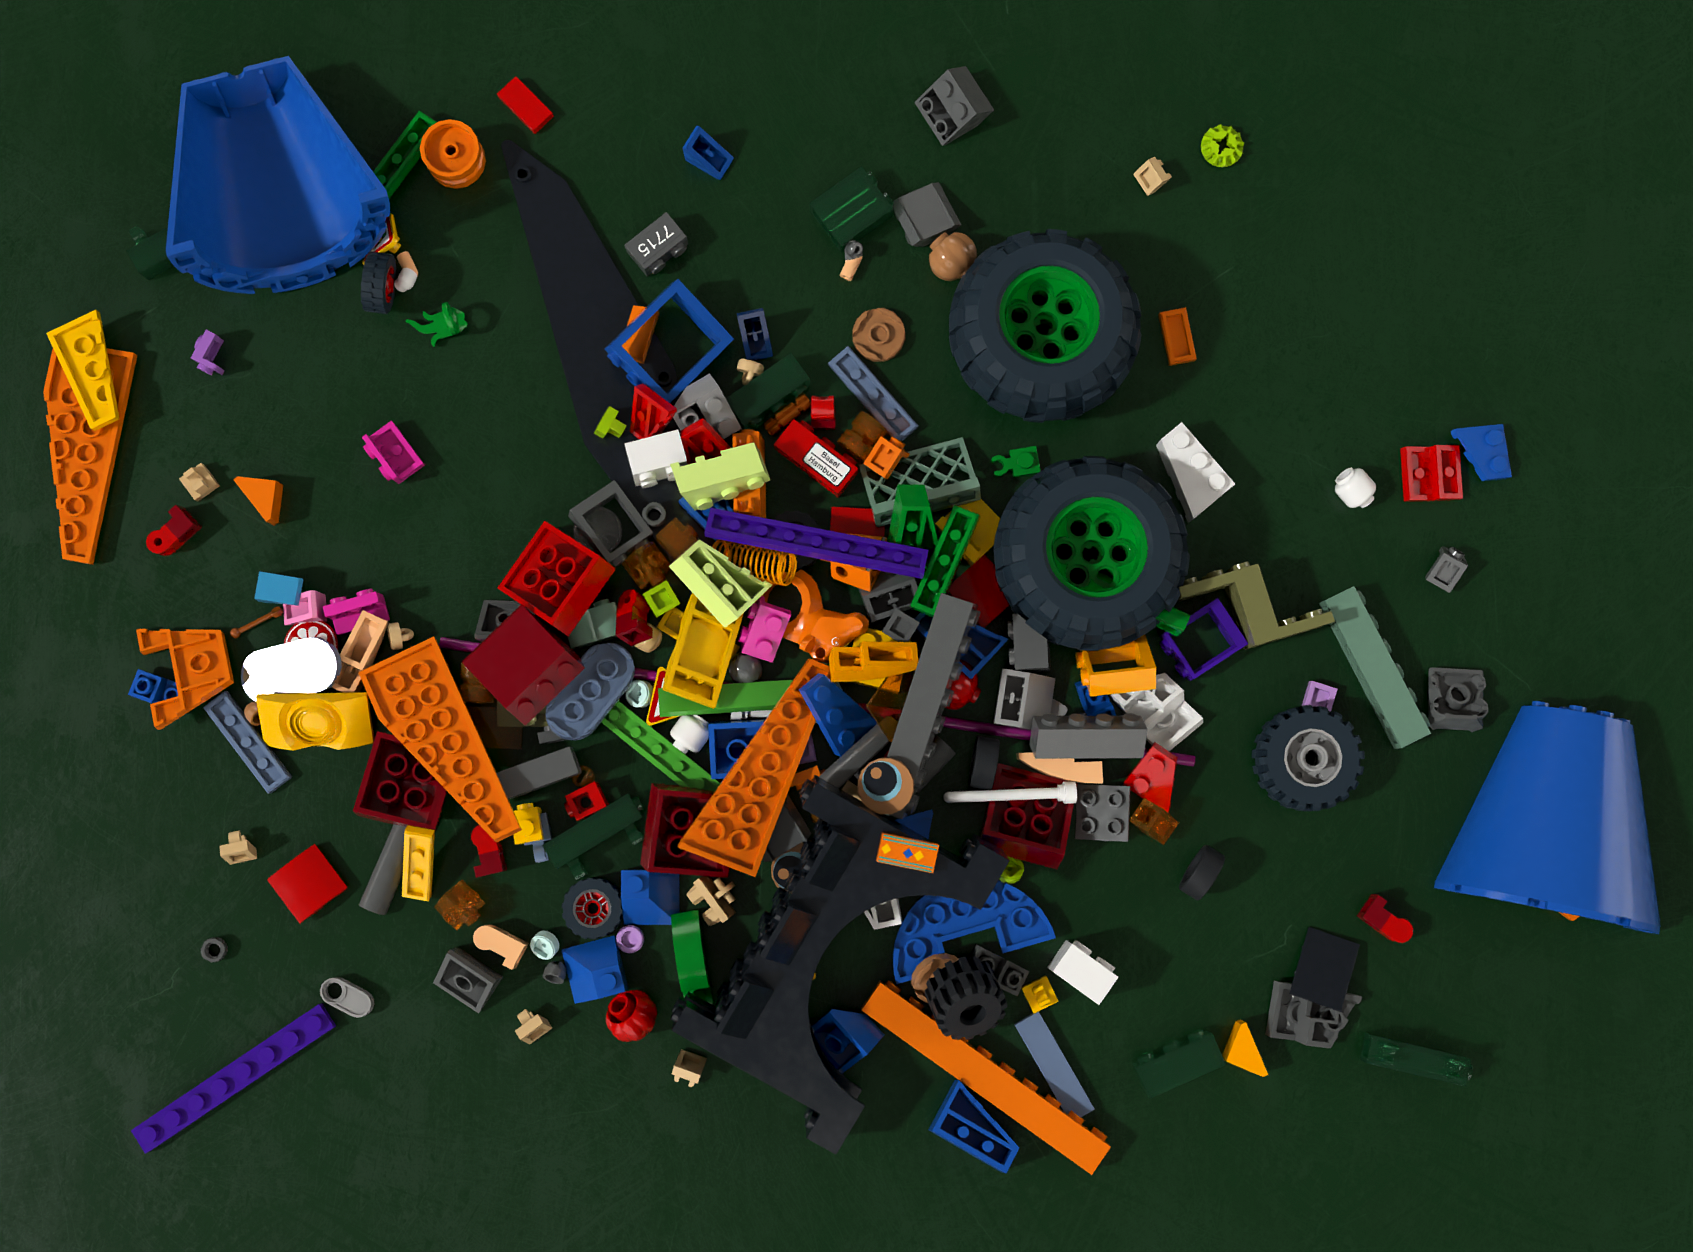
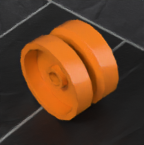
(452, 154)

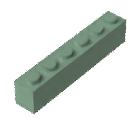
(1375, 668)

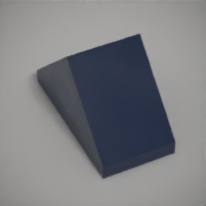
(754, 334)

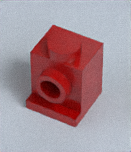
(594, 793)

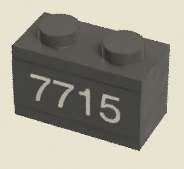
(657, 245)

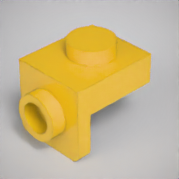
(530, 822)

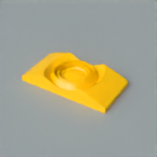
(700, 655)
(315, 720)

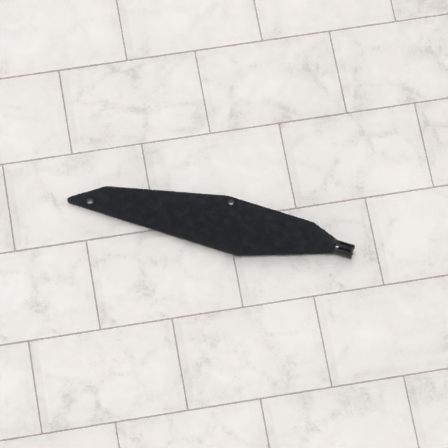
(587, 312)

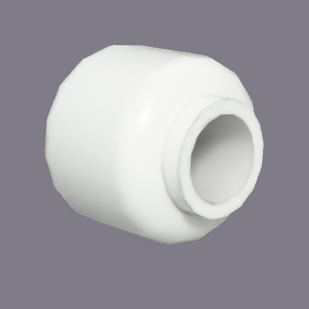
(1355, 488)
(690, 733)

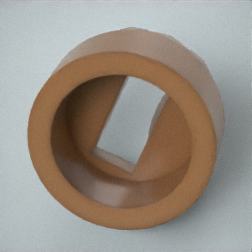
(251, 713)

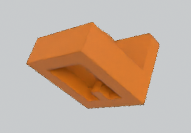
(886, 456)
(802, 776)

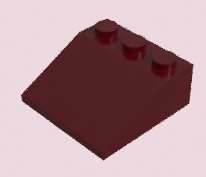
(523, 664)
(398, 787)
(668, 819)
(1027, 828)

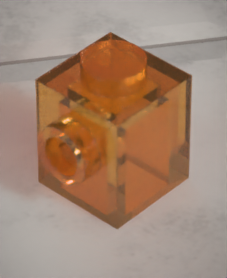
(676, 538)
(1154, 821)

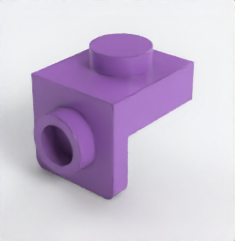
(205, 351)

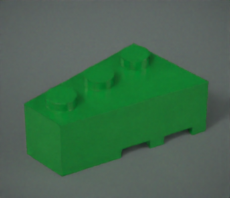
(912, 519)

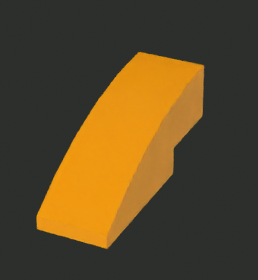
(872, 660)

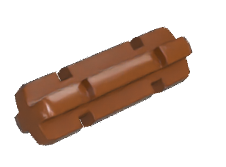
(787, 414)

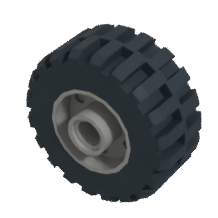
(1332, 755)

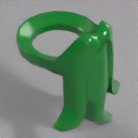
(444, 323)

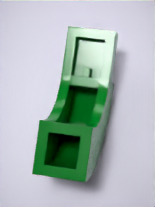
(690, 955)

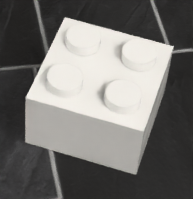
(652, 458)
(1081, 971)

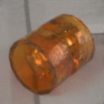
(862, 436)
(472, 689)

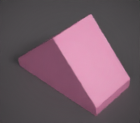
(309, 609)

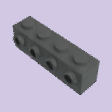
(1088, 736)

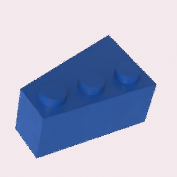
(972, 1129)

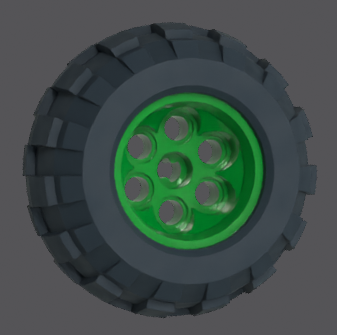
(1062, 272)
(1142, 525)

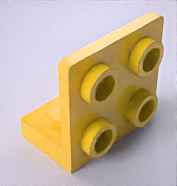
(984, 533)

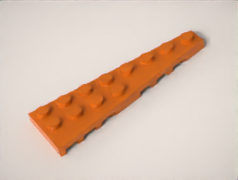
(747, 803)

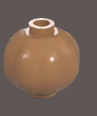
(952, 256)

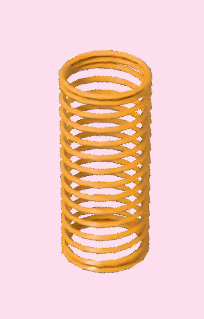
(782, 558)

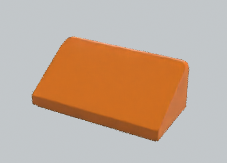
(639, 342)

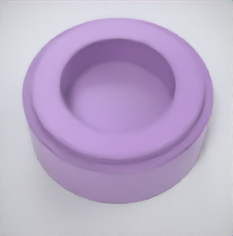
(630, 939)

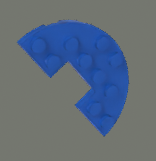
(938, 919)

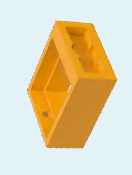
(1121, 680)

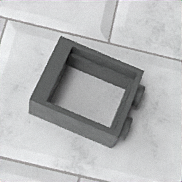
(596, 501)

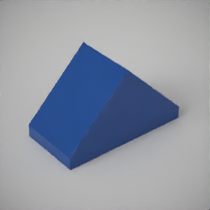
(706, 153)

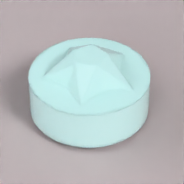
(639, 693)
(544, 945)

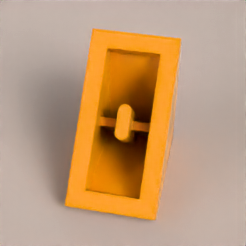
(1243, 1051)

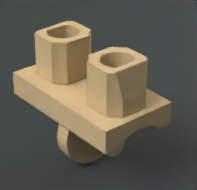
(717, 897)

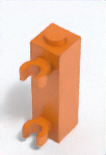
(750, 501)

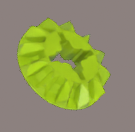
(1210, 148)

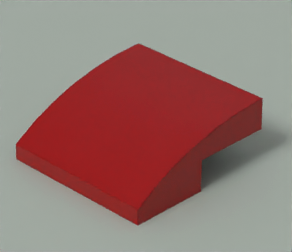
(1431, 473)
(981, 587)
(307, 883)

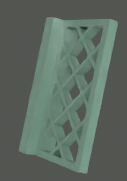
(939, 498)

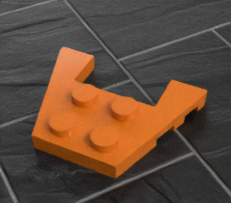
(198, 664)

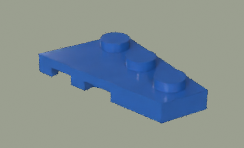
(836, 713)

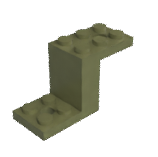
(1252, 605)

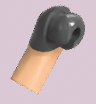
(853, 257)

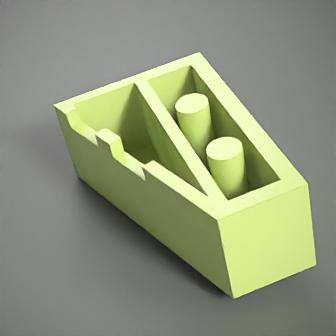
(721, 476)
(718, 582)

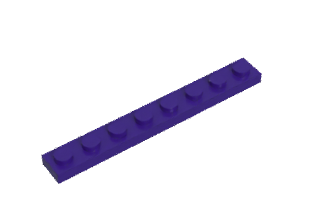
(816, 543)
(233, 1078)

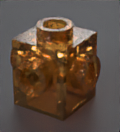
(647, 565)
(460, 906)

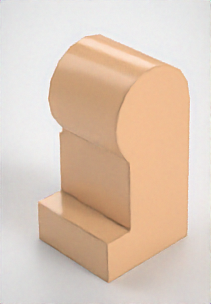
(501, 942)

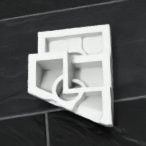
(1162, 710)

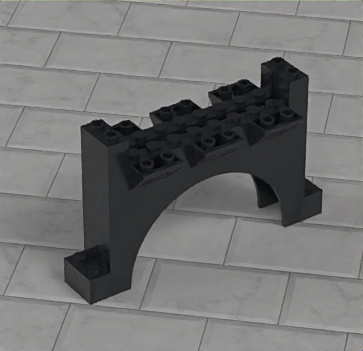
(764, 1007)

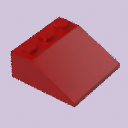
(556, 578)

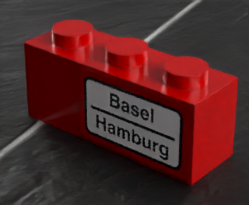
(816, 457)

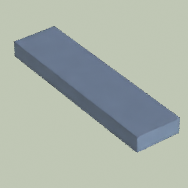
(872, 394)
(247, 742)
(1053, 1065)

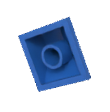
(649, 897)
(595, 969)
(846, 1037)

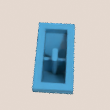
(278, 589)

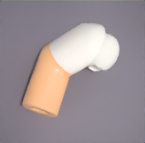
(408, 273)

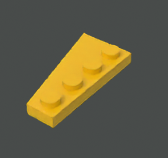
(86, 364)

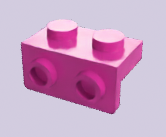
(393, 453)
(347, 611)
(764, 630)

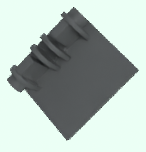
(1102, 812)

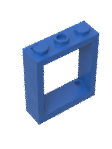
(697, 314)

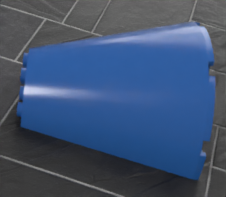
(267, 184)
(1561, 822)

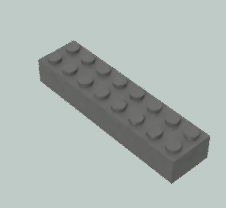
(931, 689)

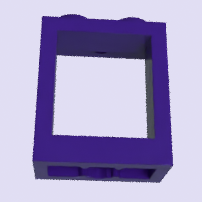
(1226, 627)

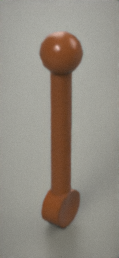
(275, 612)

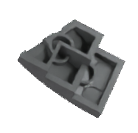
(1303, 1020)

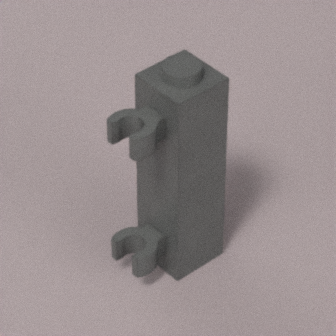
(539, 772)

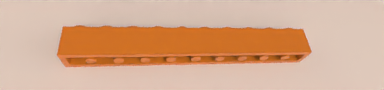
(987, 1078)

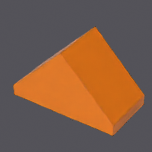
(264, 495)

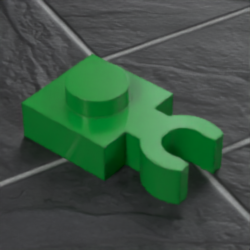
(1021, 462)

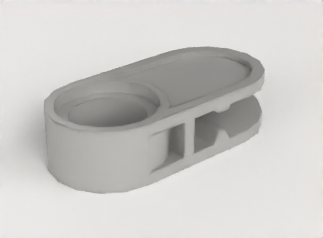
(353, 999)

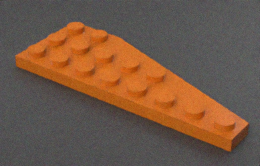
(83, 457)
(428, 715)

